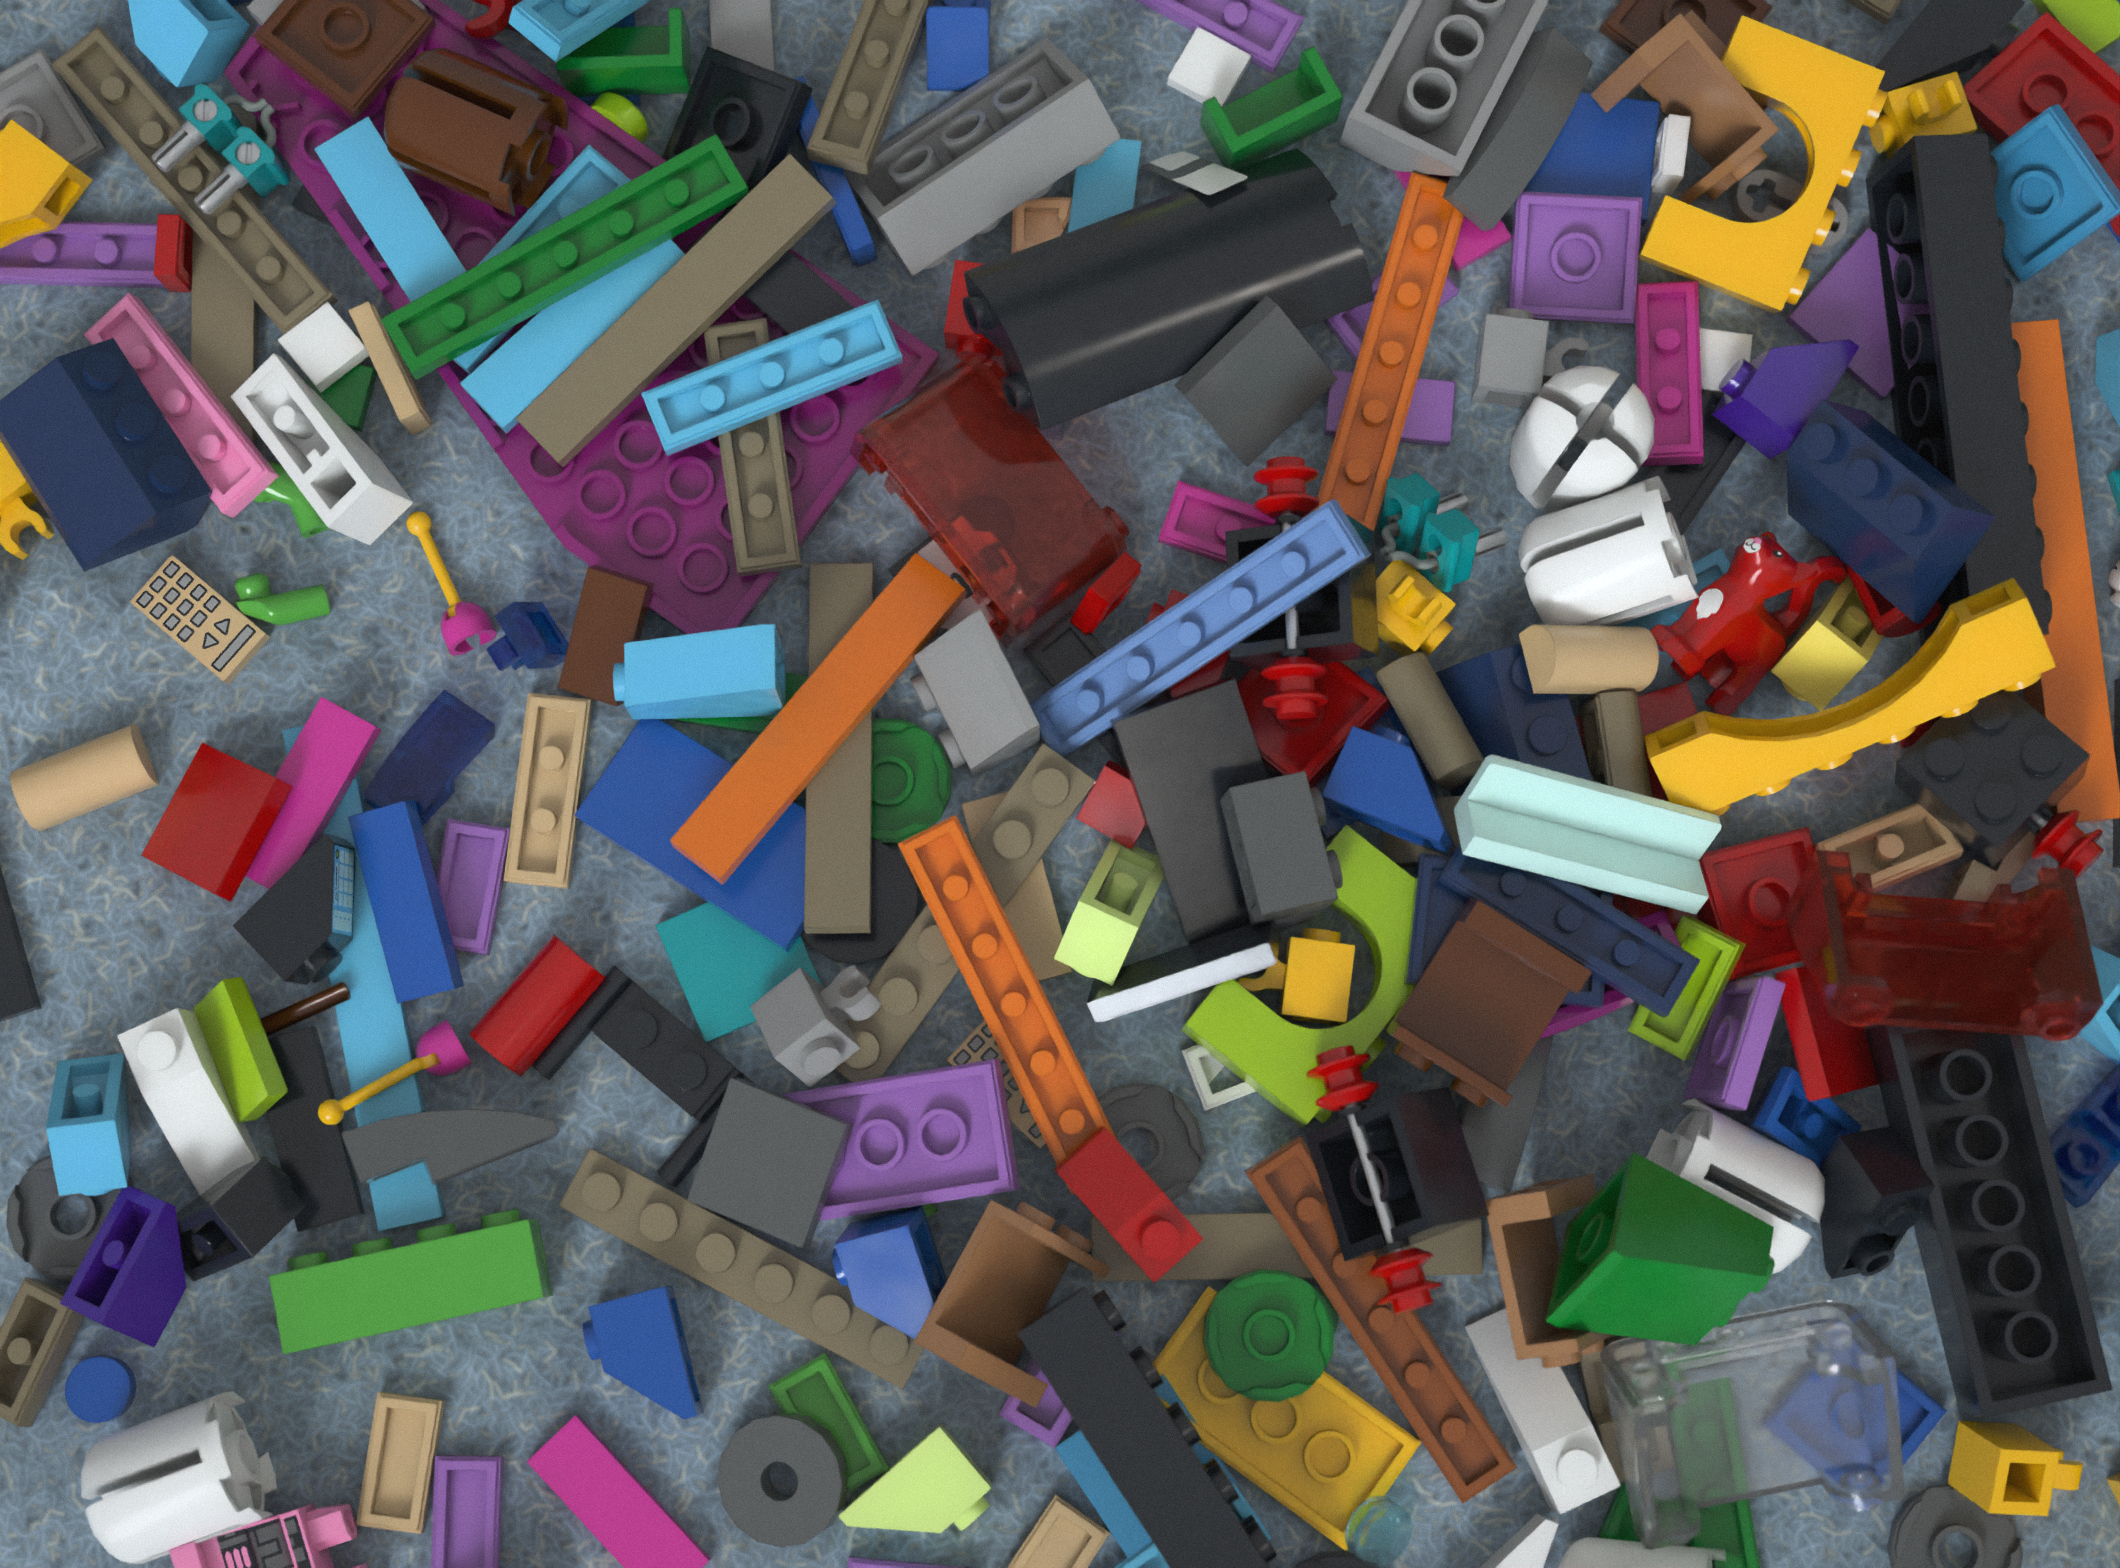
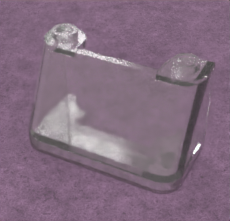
(1754, 1414)

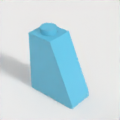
(704, 675)

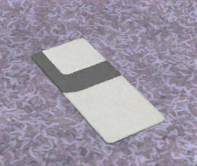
(1195, 172)

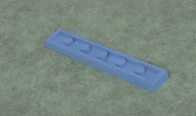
(1199, 628)

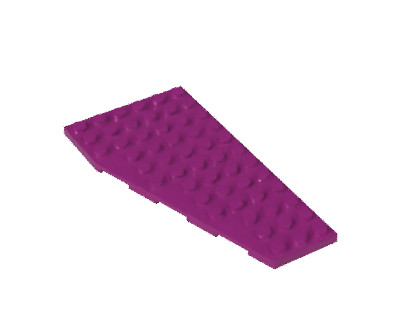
(621, 494)

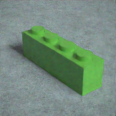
(410, 1284)

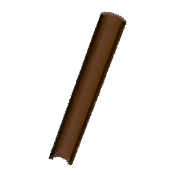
(305, 1008)

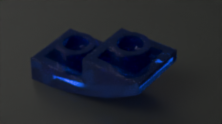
(431, 756)
(2089, 1142)

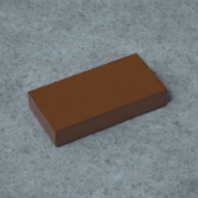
(607, 616)

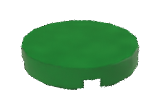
(913, 801)
(1268, 1335)

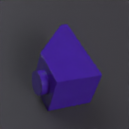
(1779, 391)
(132, 1269)

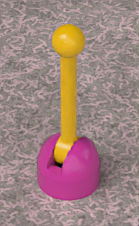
(461, 618)
(436, 1053)

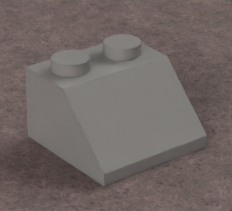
(976, 697)

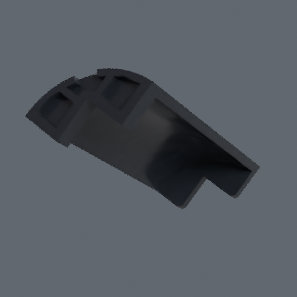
(1162, 286)

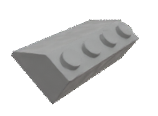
(1439, 82)
(983, 155)

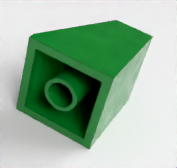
(1657, 1258)

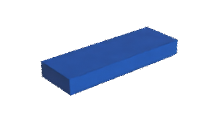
(833, 180)
(406, 901)

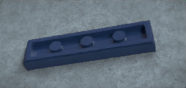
(1581, 927)

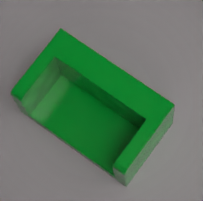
(631, 61)
(1273, 114)

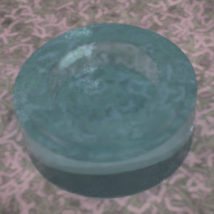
(1378, 1531)

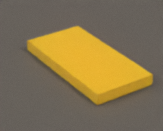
(1308, 1452)

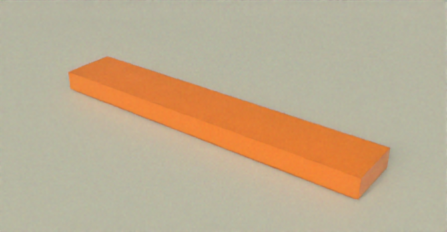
(1392, 350)
(818, 719)
(1004, 987)

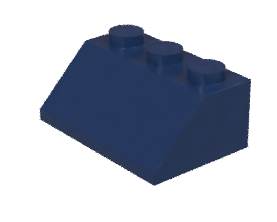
(101, 456)
(1881, 507)
(1509, 719)

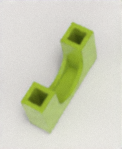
(1278, 1054)

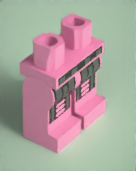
(280, 1541)

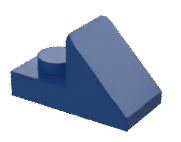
(957, 44)
(1796, 1123)

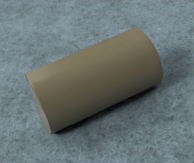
(1431, 720)
(1615, 741)
(33, 1348)

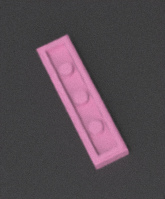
(198, 418)

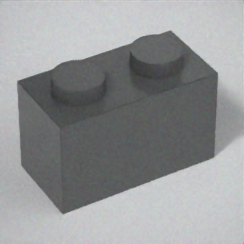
(1281, 847)

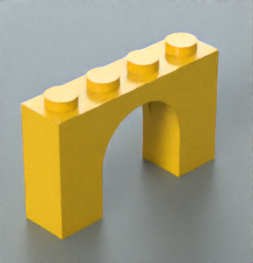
(1828, 104)

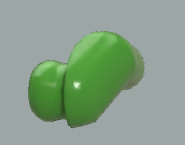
(286, 491)
(279, 608)

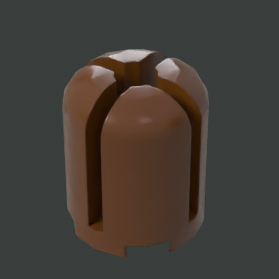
(473, 128)

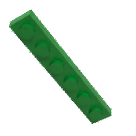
(565, 257)

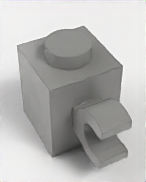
(1514, 358)
(809, 1023)

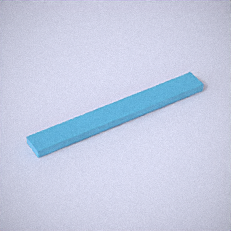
(376, 1036)

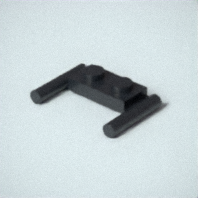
(658, 1049)

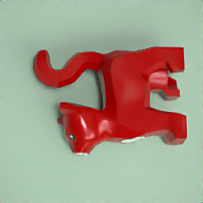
(1729, 631)

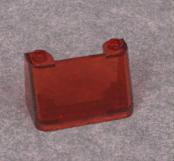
(992, 495)
(1942, 962)

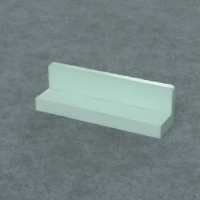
(1586, 833)

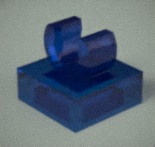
(529, 639)

